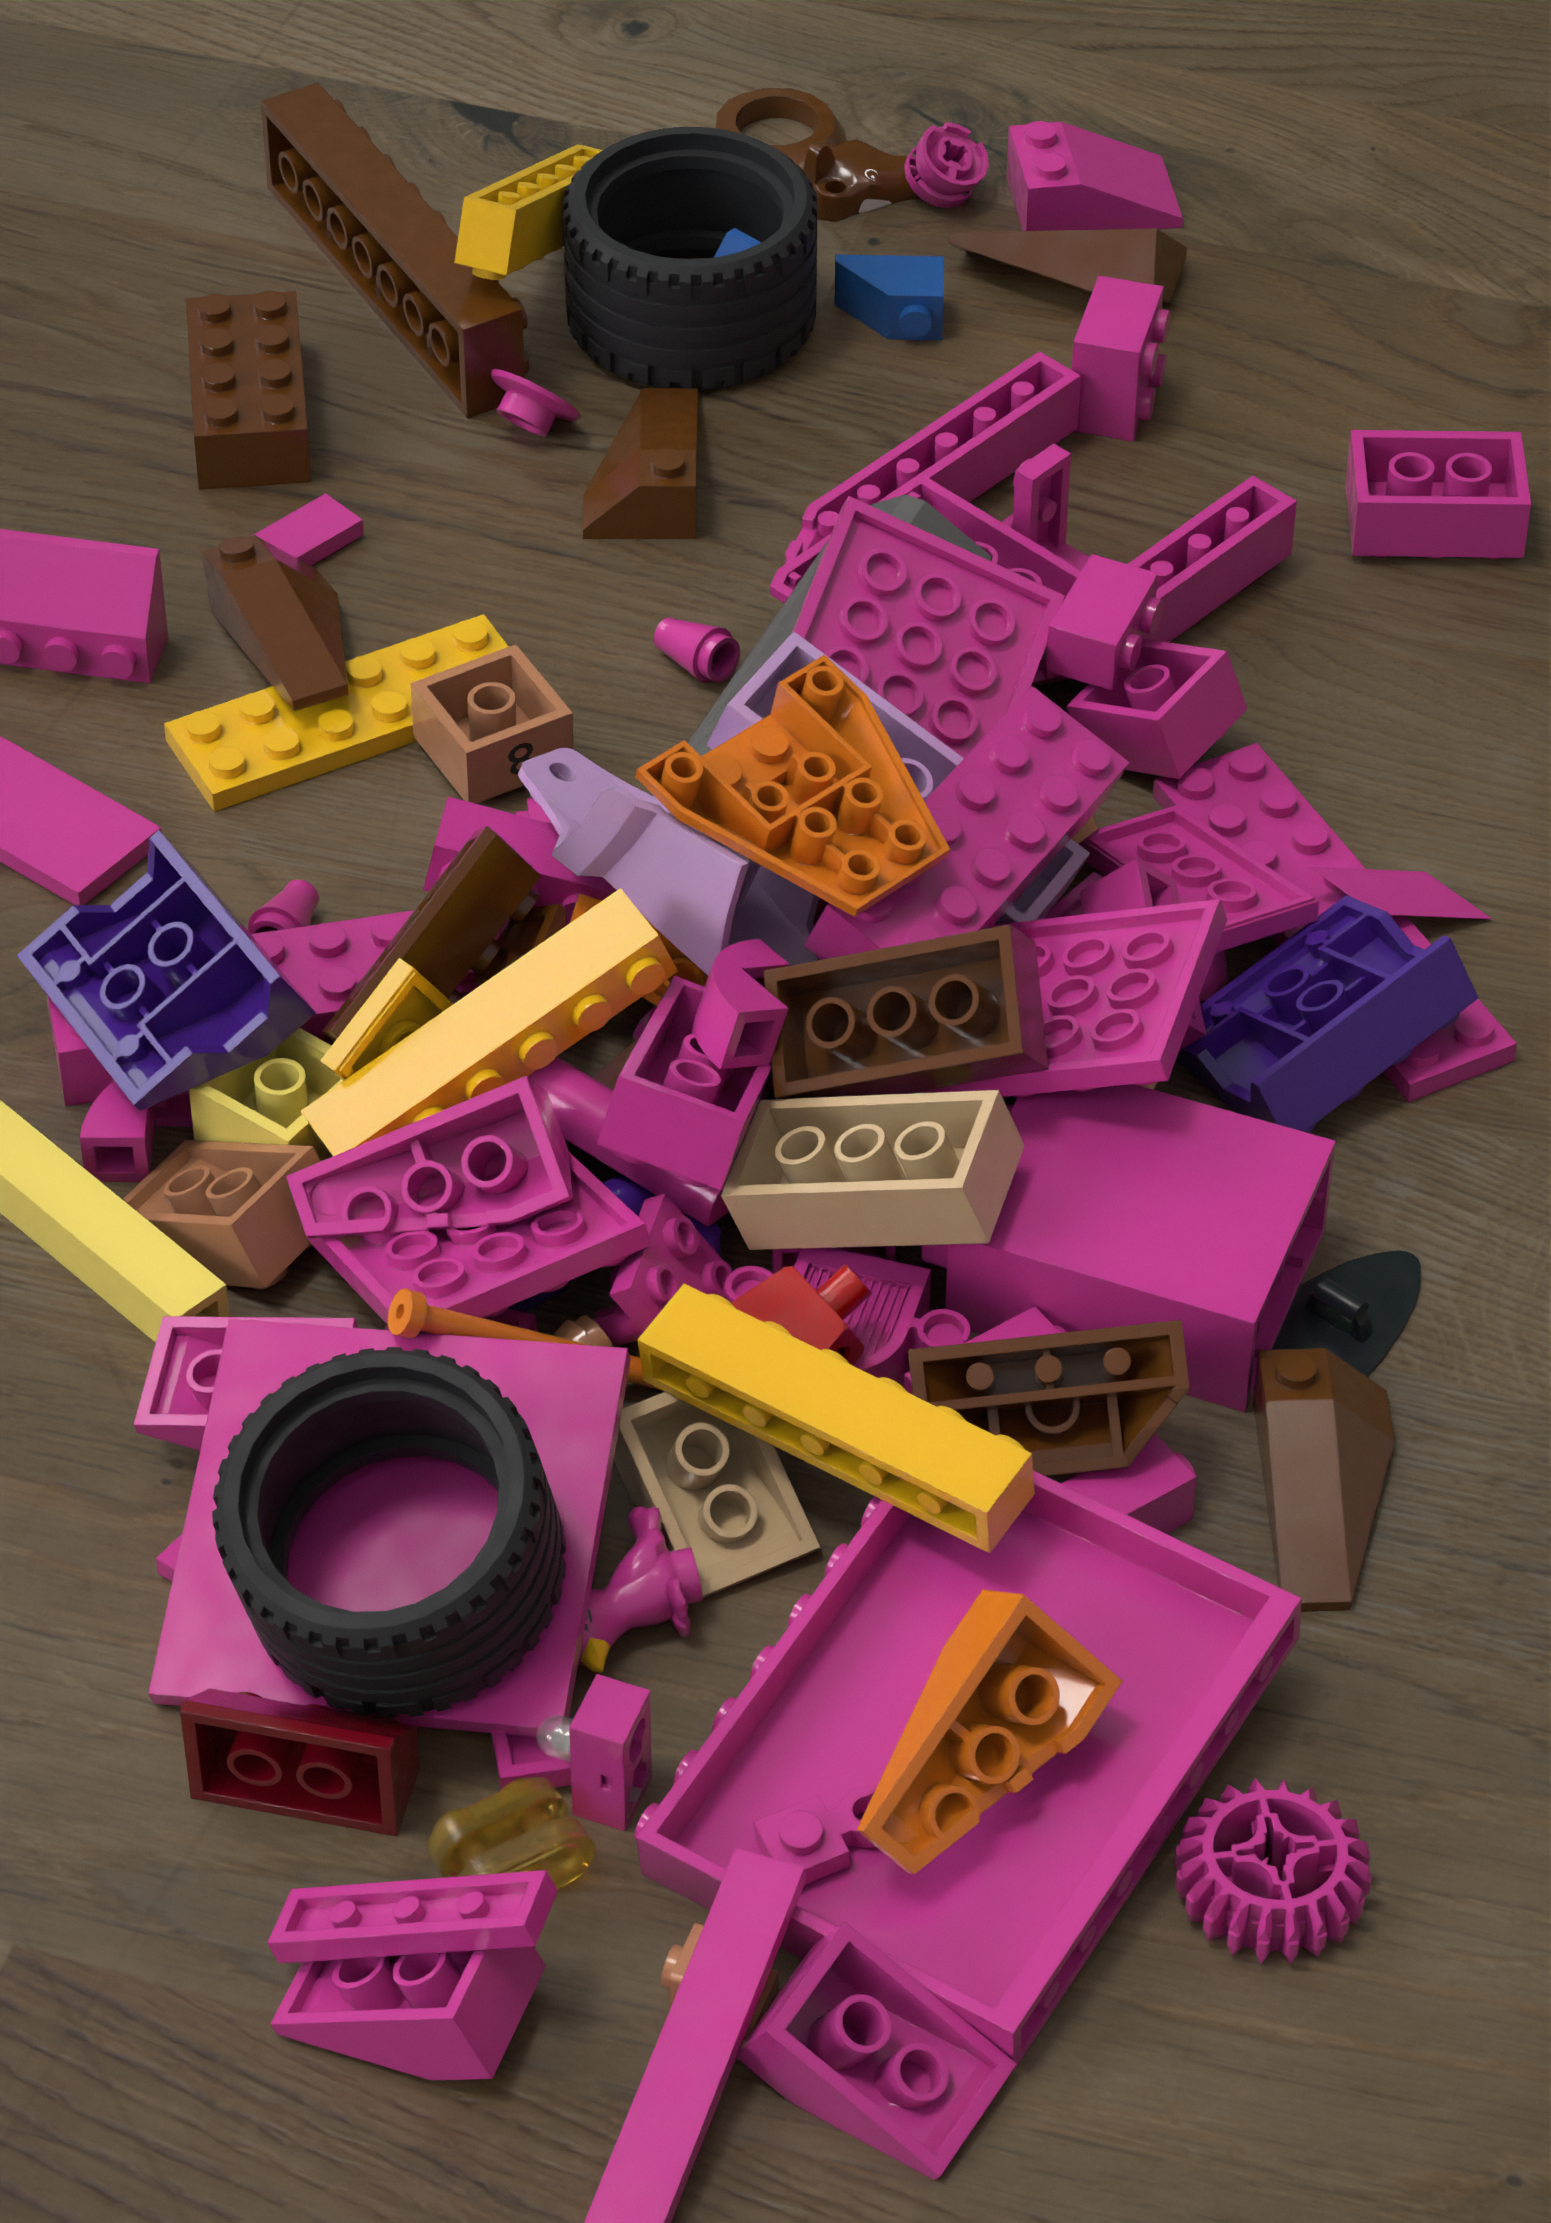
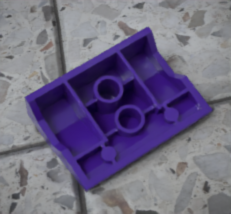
(165, 982)
(1325, 1015)

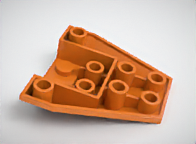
(809, 793)

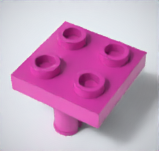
(654, 1274)

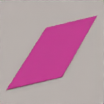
(1401, 892)

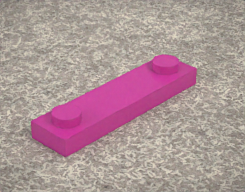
(413, 1917)

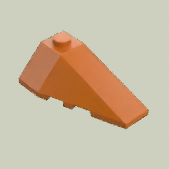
(990, 1715)

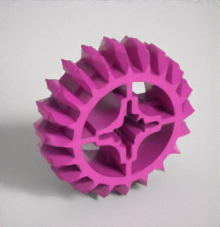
(1249, 1843)

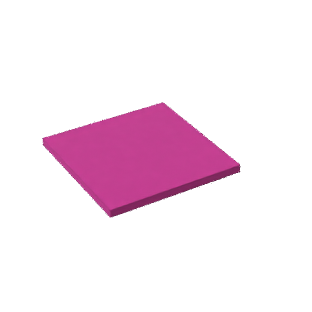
(401, 1522)

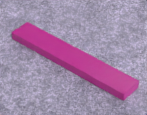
(699, 2041)

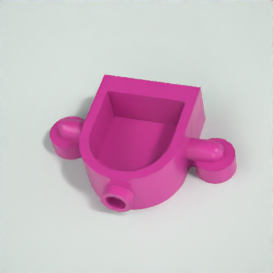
(888, 1321)

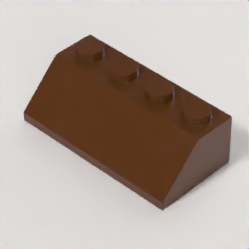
(454, 922)

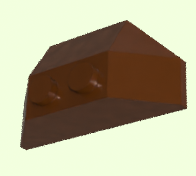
(1066, 1397)

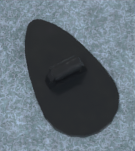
(1354, 1309)

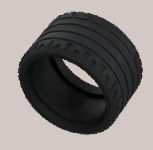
(691, 318)
(360, 1414)

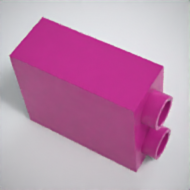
(1151, 1215)

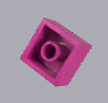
(1120, 356)
(1165, 707)

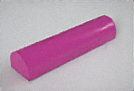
(581, 1110)

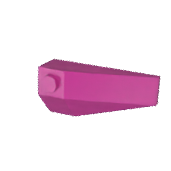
(456, 1169)

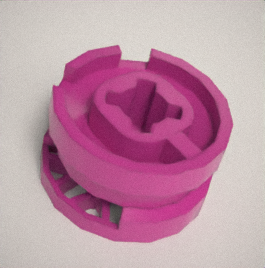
(946, 165)

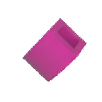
(736, 1014)
(120, 1138)

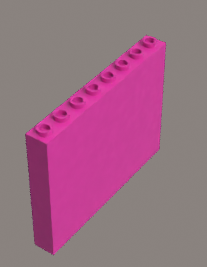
(1040, 1878)

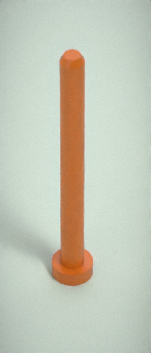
(412, 1314)

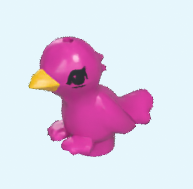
(643, 1591)

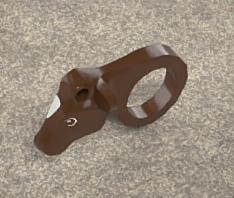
(845, 174)

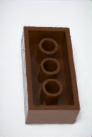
(247, 390)
(910, 1017)

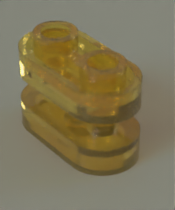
(511, 1833)

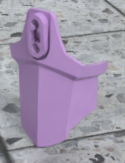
(671, 872)

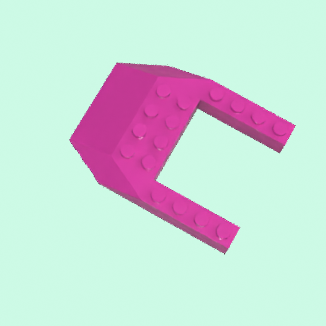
(990, 439)

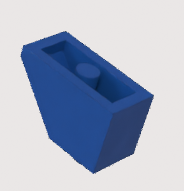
(893, 293)

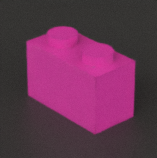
(1103, 622)

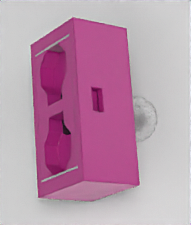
(606, 1750)

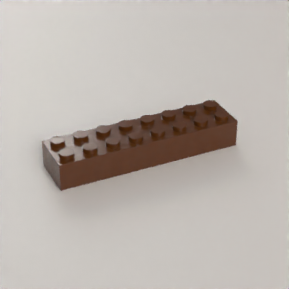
(391, 247)

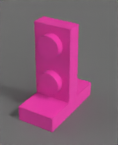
(1042, 503)

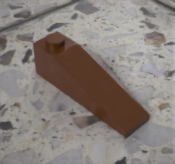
(1079, 256)
(648, 472)
(279, 617)
(1323, 1469)

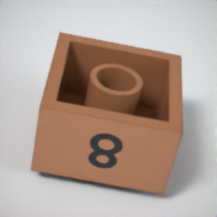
(488, 721)

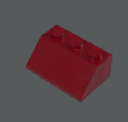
(299, 1760)

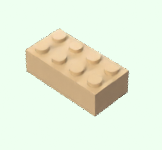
(874, 1170)

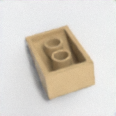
(713, 1489)

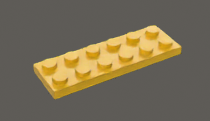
(265, 745)

